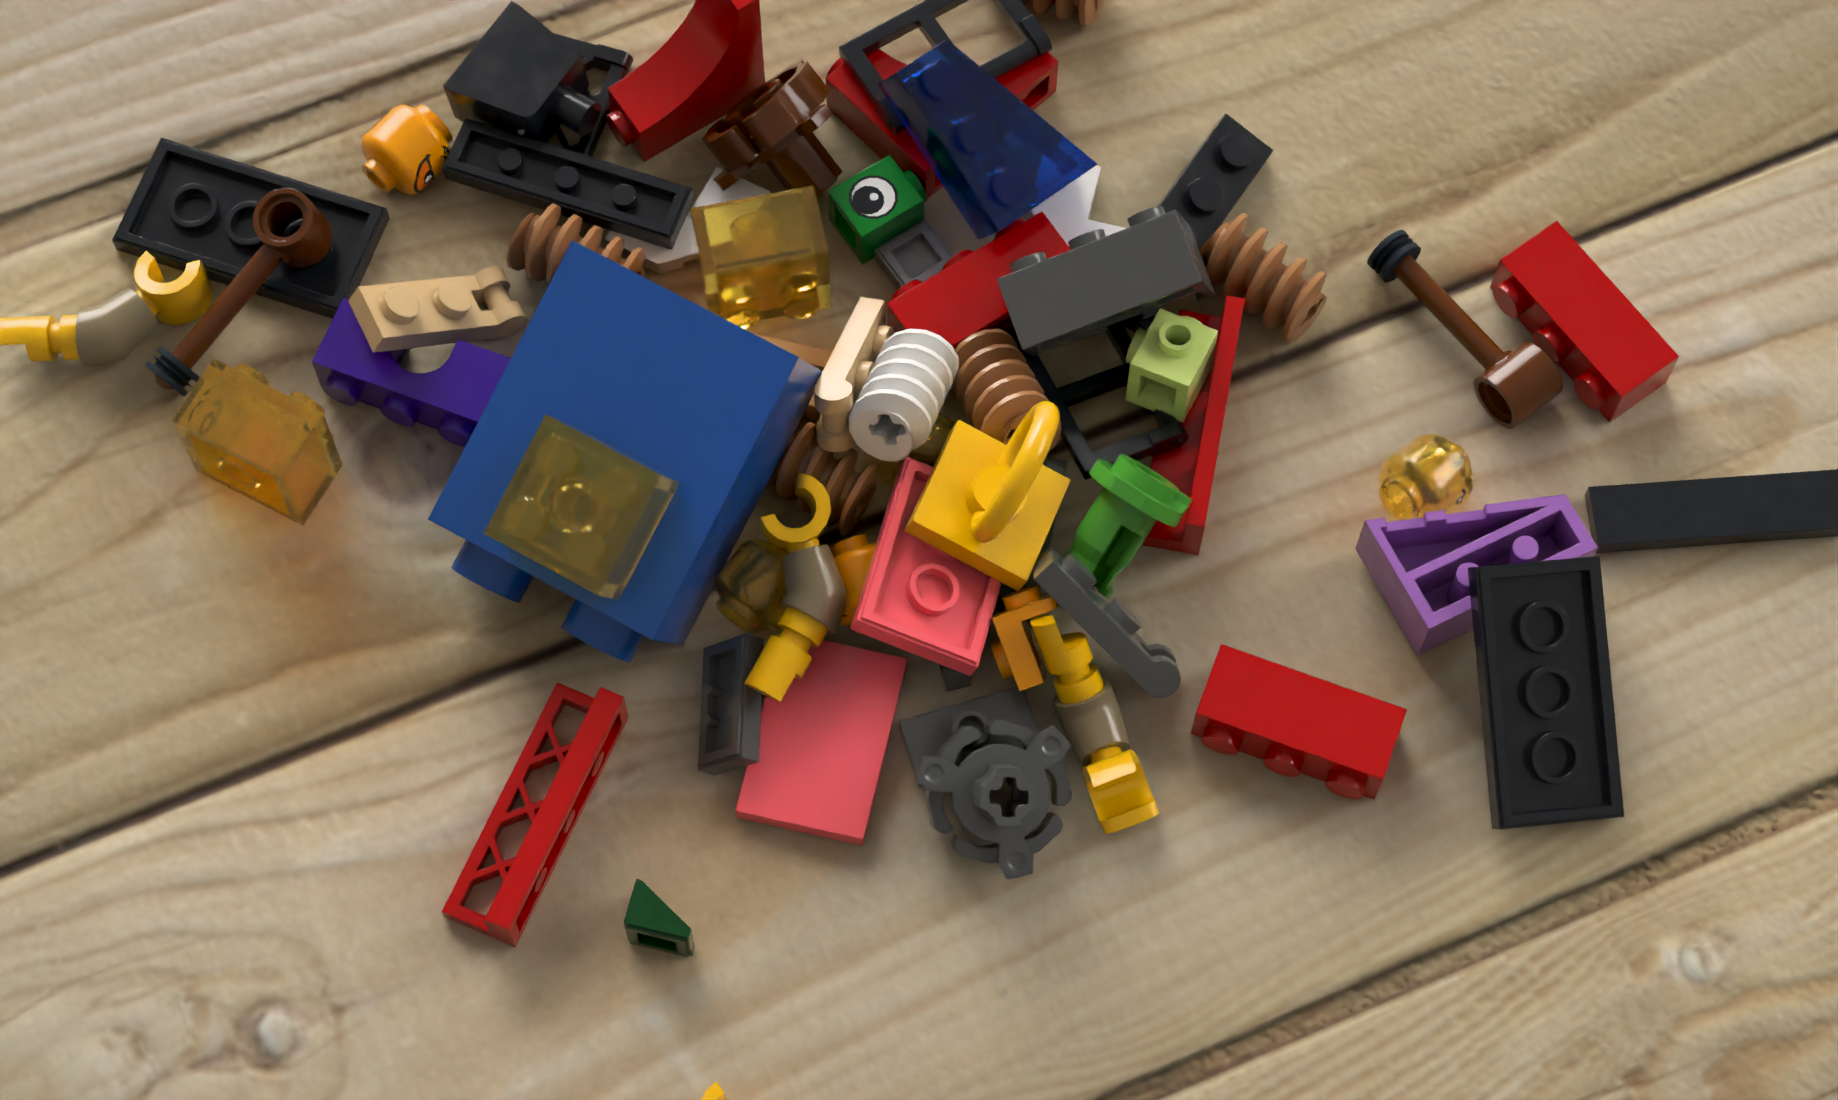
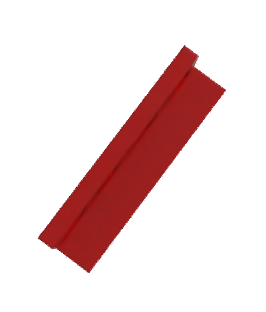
(1194, 463)
(550, 818)

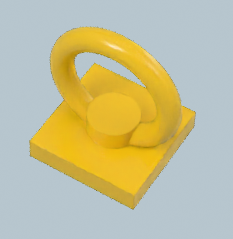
(993, 499)

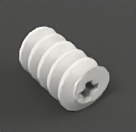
(903, 394)

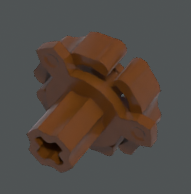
(777, 129)

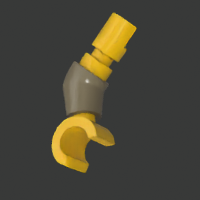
(118, 324)
(812, 599)
(1095, 728)

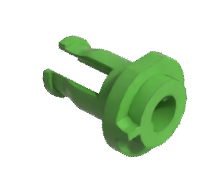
(1123, 517)

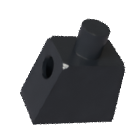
(523, 80)

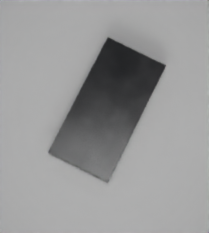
(204, 208)
(1545, 692)

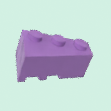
(1426, 559)

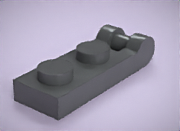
(1109, 625)

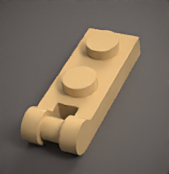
(437, 311)
(847, 373)

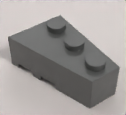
(1104, 280)

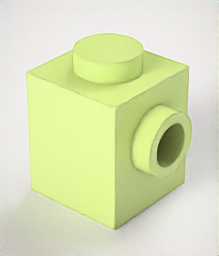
(1170, 363)

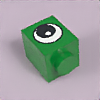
(876, 206)

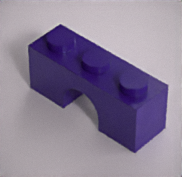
(441, 399)

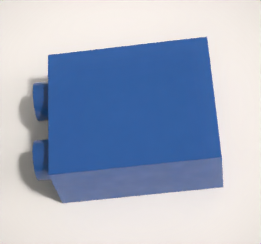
(658, 386)

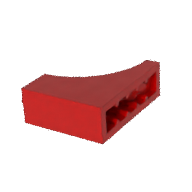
(691, 78)
(847, 100)

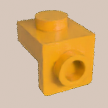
(1017, 650)

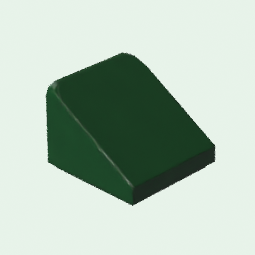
(655, 925)

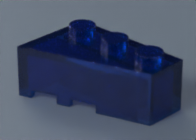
(981, 138)

